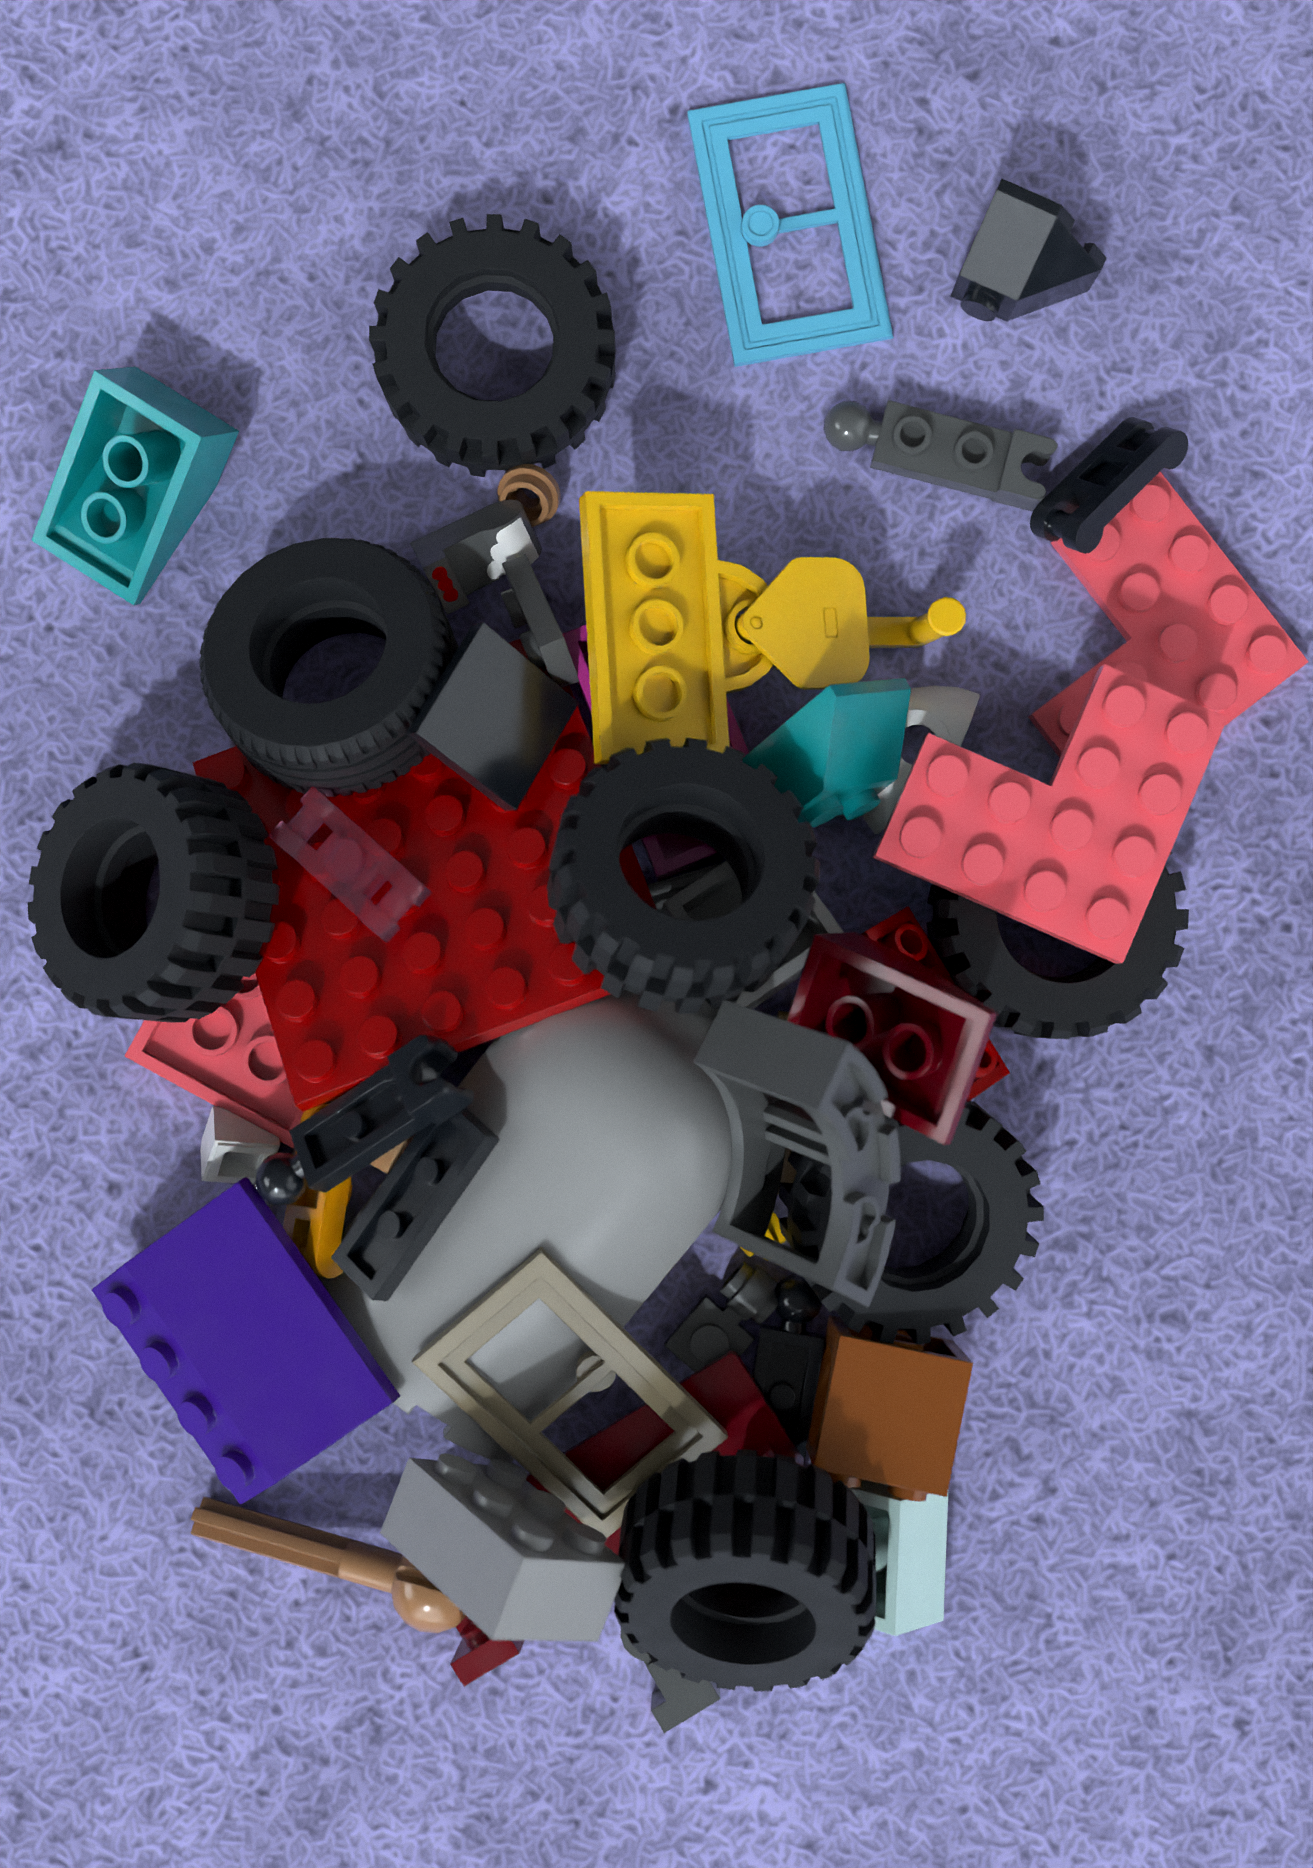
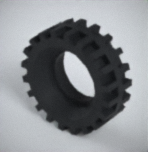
(493, 432)
(973, 1262)

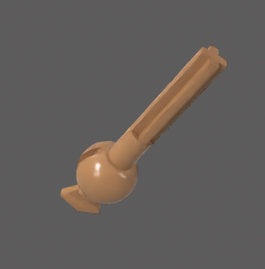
(413, 1594)

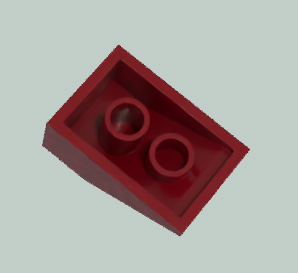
(905, 1022)

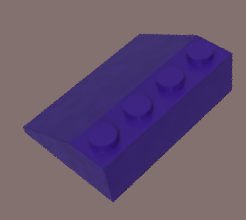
(244, 1342)

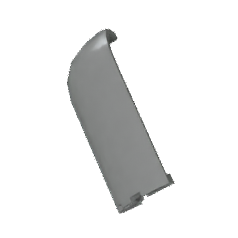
(601, 1159)

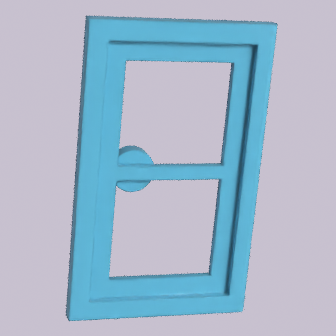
(760, 225)

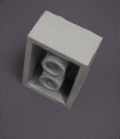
(503, 1550)

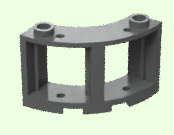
(818, 1100)

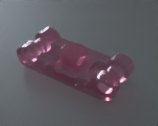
(350, 864)

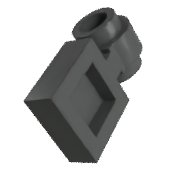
(715, 1330)

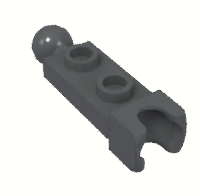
(944, 450)

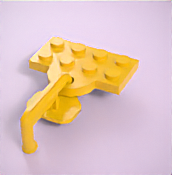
(668, 630)

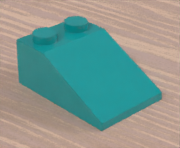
(131, 480)

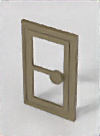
(611, 1354)

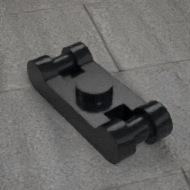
(1106, 483)

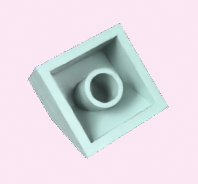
(908, 1557)

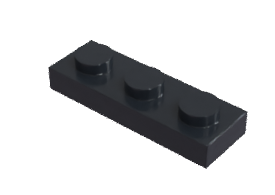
(413, 1203)

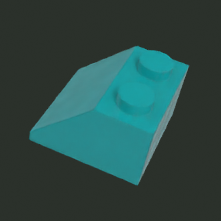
(839, 749)

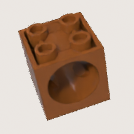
(888, 1410)

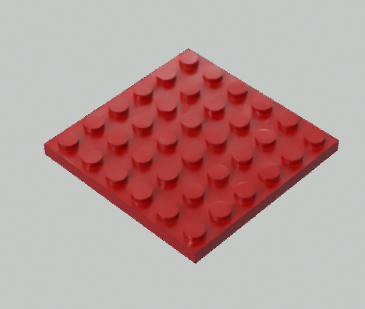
(463, 963)

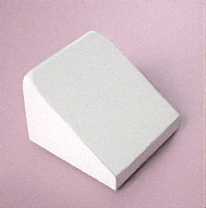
(233, 1147)

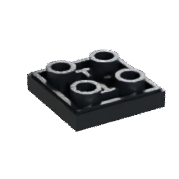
(493, 717)

